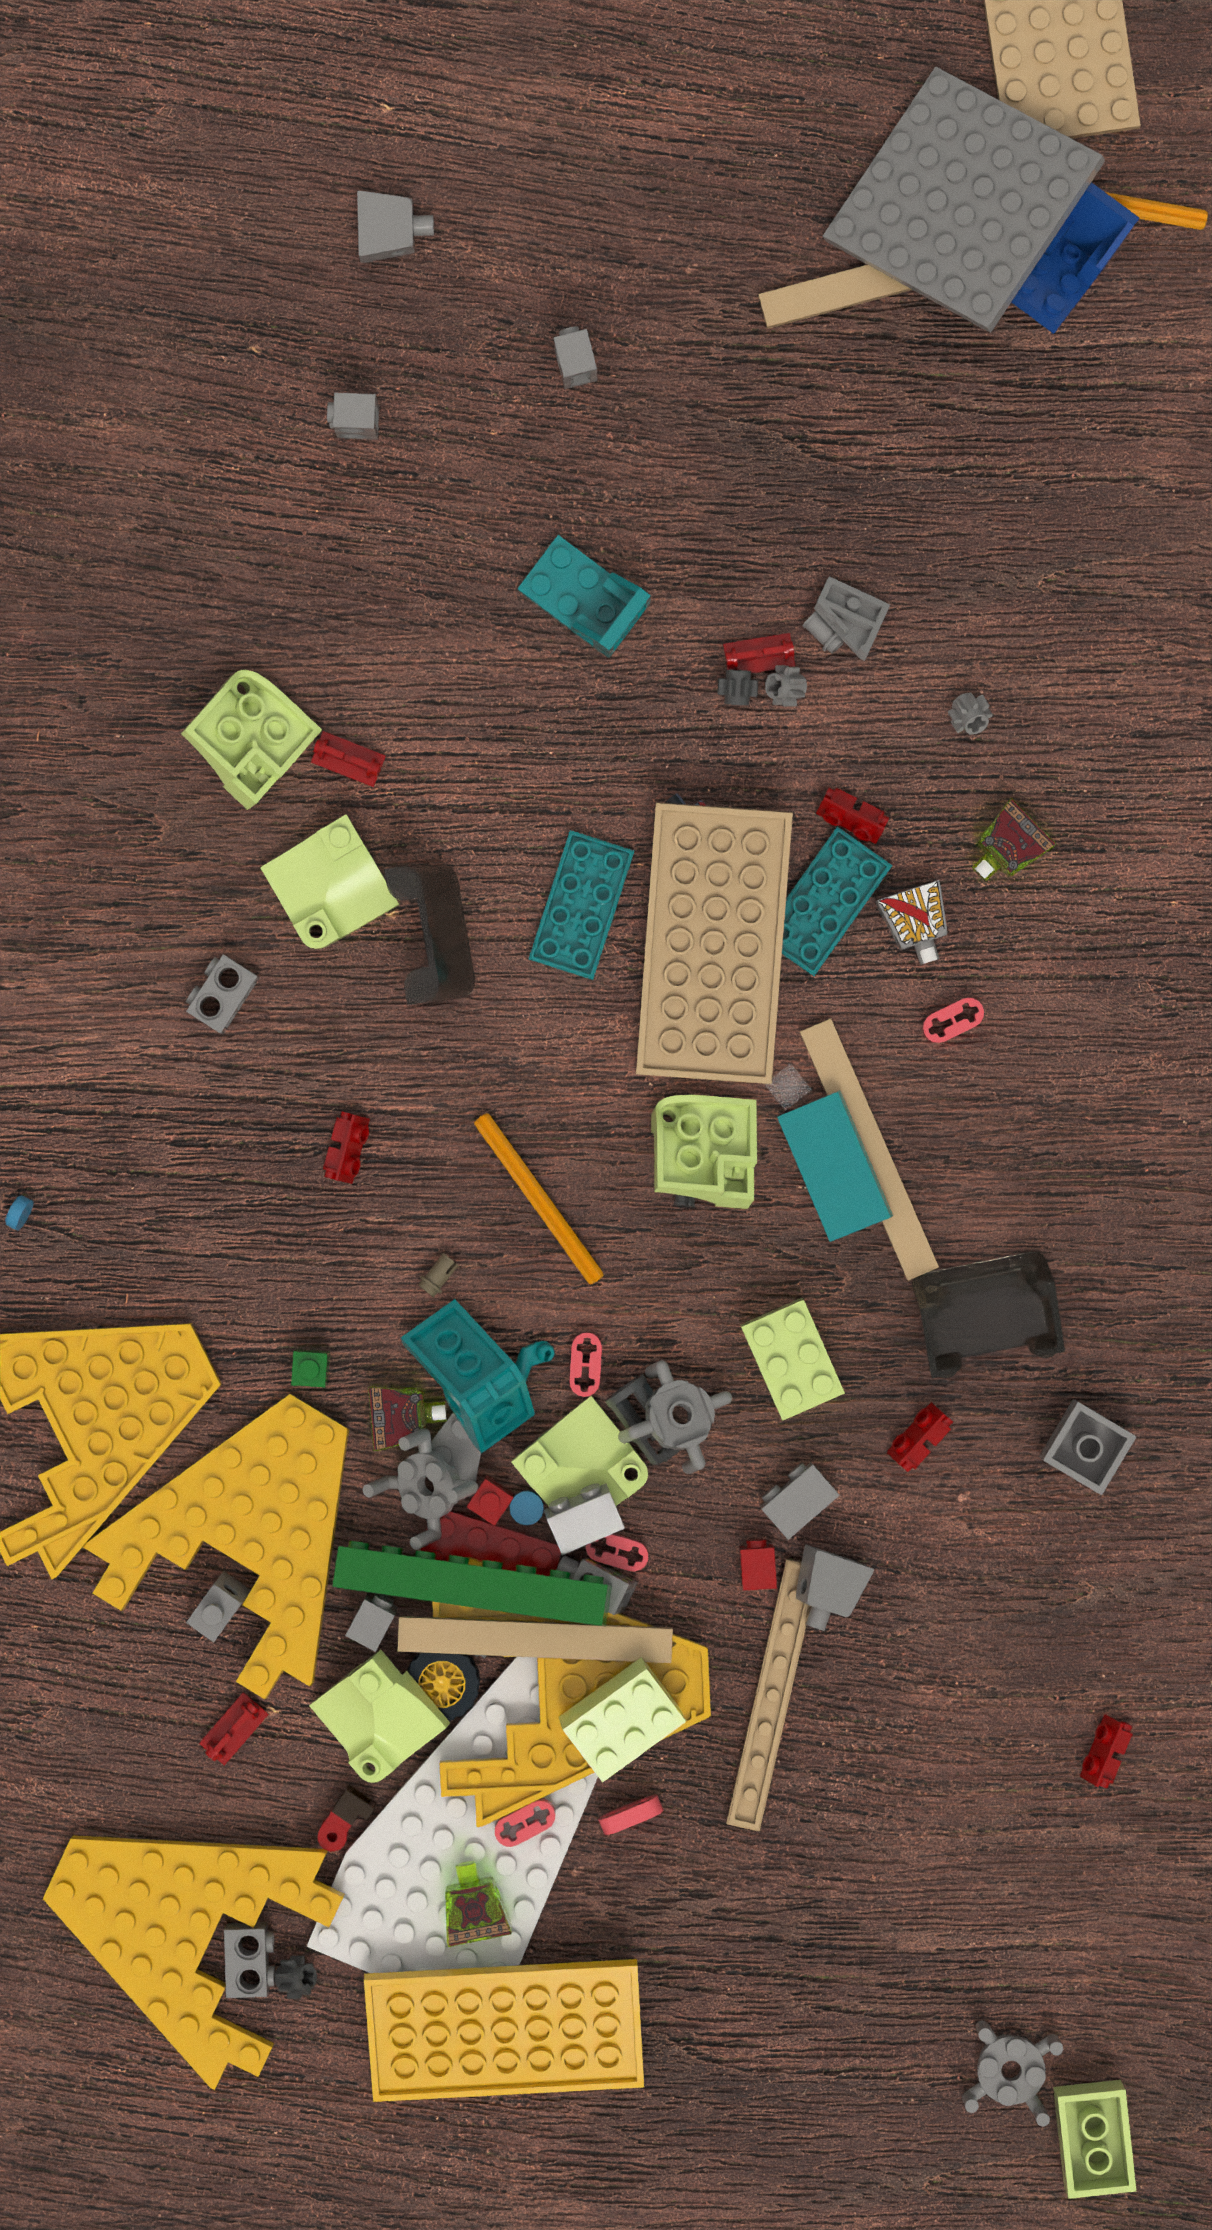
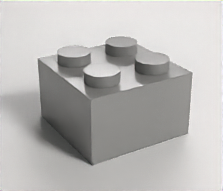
(1087, 1447)

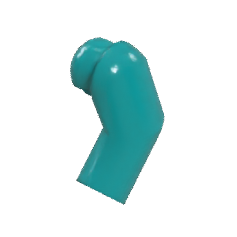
(533, 1355)

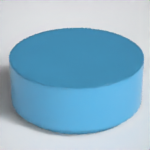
(19, 1212)
(526, 1507)

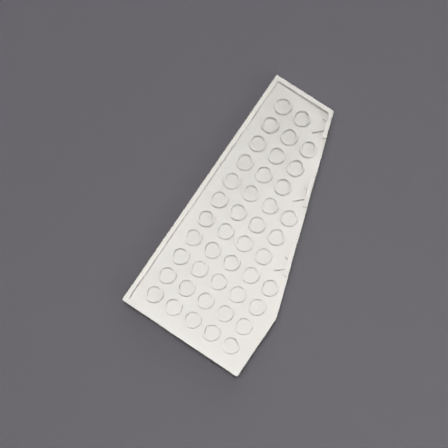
(410, 1851)

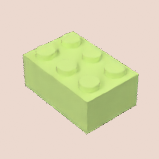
(792, 1359)
(622, 1719)
(1094, 2139)

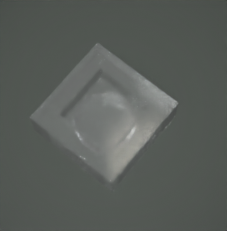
(788, 1087)

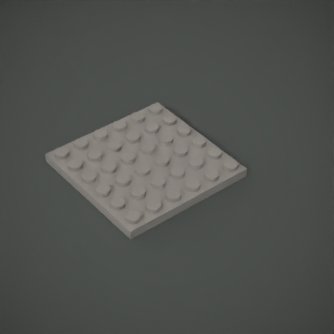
(963, 199)

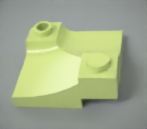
(250, 735)
(329, 884)
(706, 1148)
(579, 1453)
(379, 1716)

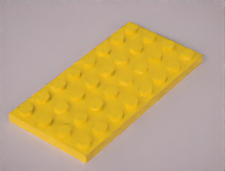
(504, 2030)

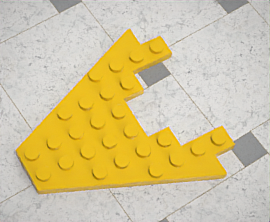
(115, 1410)
(265, 1503)
(540, 1752)
(152, 1913)

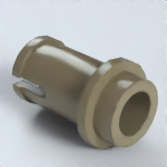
(438, 1275)

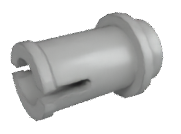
(823, 633)

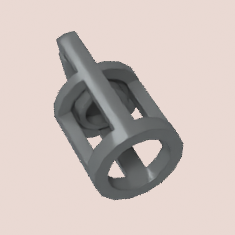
(629, 1417)

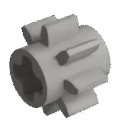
(786, 686)
(970, 713)

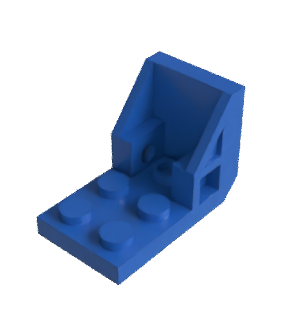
(1075, 258)

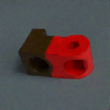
(336, 1825)

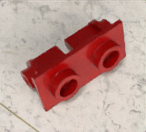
(760, 653)
(347, 758)
(838, 811)
(352, 1133)
(928, 1425)
(233, 1729)
(1110, 1737)

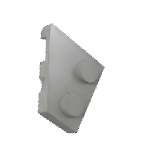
(851, 615)
(457, 1449)

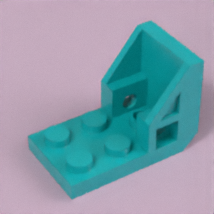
(585, 596)
(474, 1374)

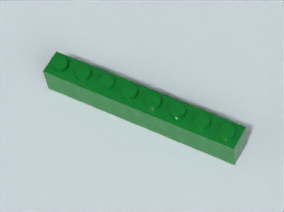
(472, 1585)

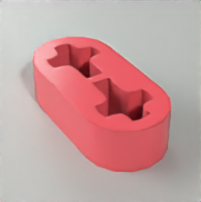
(948, 1013)
(577, 1362)
(618, 1560)
(630, 1814)
(529, 1829)

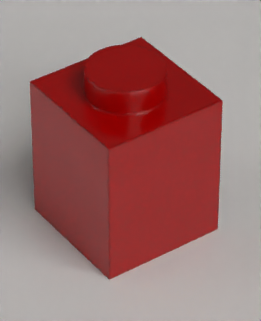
(490, 1500)
(757, 1565)

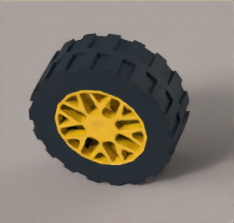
(447, 1680)

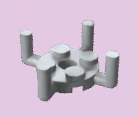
(662, 1424)
(412, 1487)
(1016, 2089)

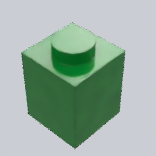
(310, 1368)

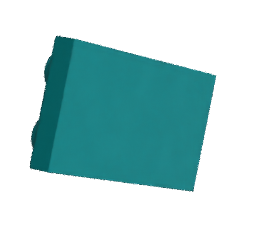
(829, 899)
(581, 905)
(835, 1166)

